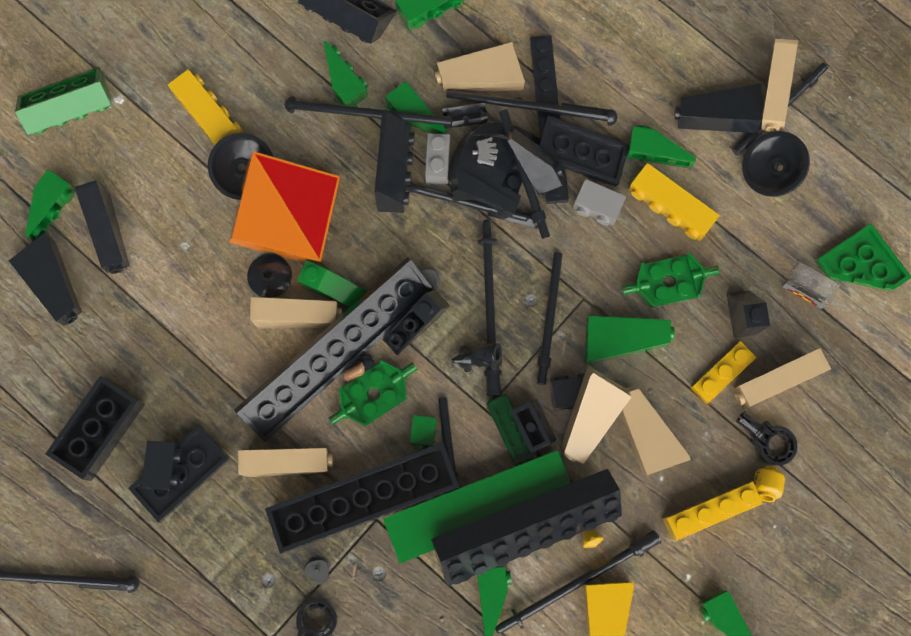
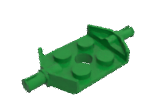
(686, 272)
(354, 397)

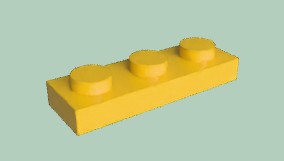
(723, 372)

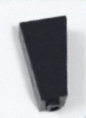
(722, 110)
(102, 226)
(47, 278)

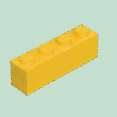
(203, 106)
(673, 202)
(712, 511)

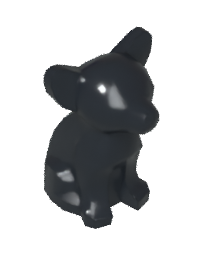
(485, 355)

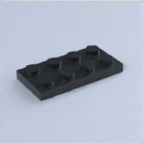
(584, 150)
(200, 462)

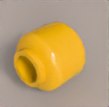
(769, 483)

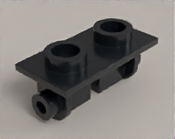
(466, 114)

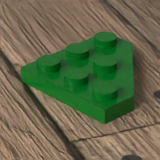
(865, 262)

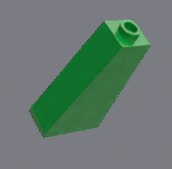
(620, 337)

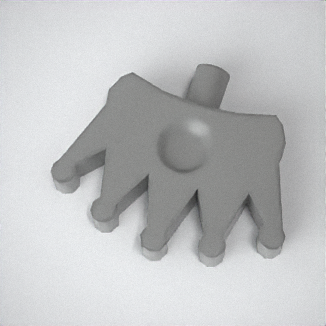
(485, 151)

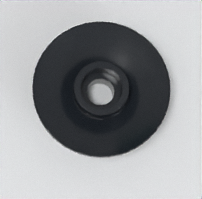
(274, 285)

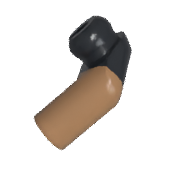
(359, 369)

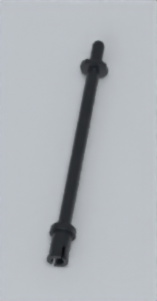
(492, 377)
(636, 548)

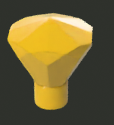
(591, 539)

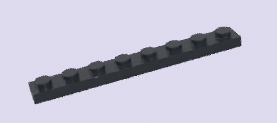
(546, 92)

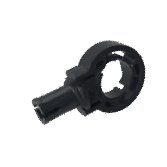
(762, 443)
(308, 632)

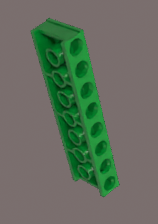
(416, 526)

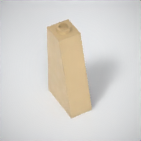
(482, 71)
(779, 85)
(293, 313)
(781, 379)
(594, 412)
(649, 436)
(284, 462)

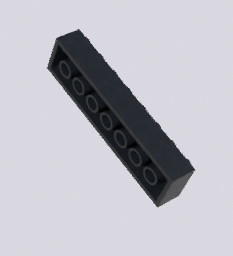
(362, 498)
(528, 527)

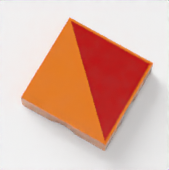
(284, 208)

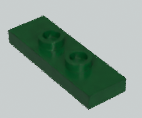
(508, 429)

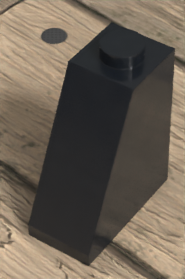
(747, 313)

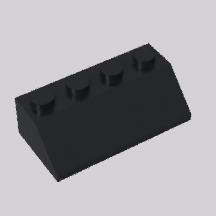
(360, 17)
(393, 163)

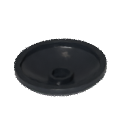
(767, 154)
(225, 158)

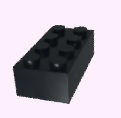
(95, 429)

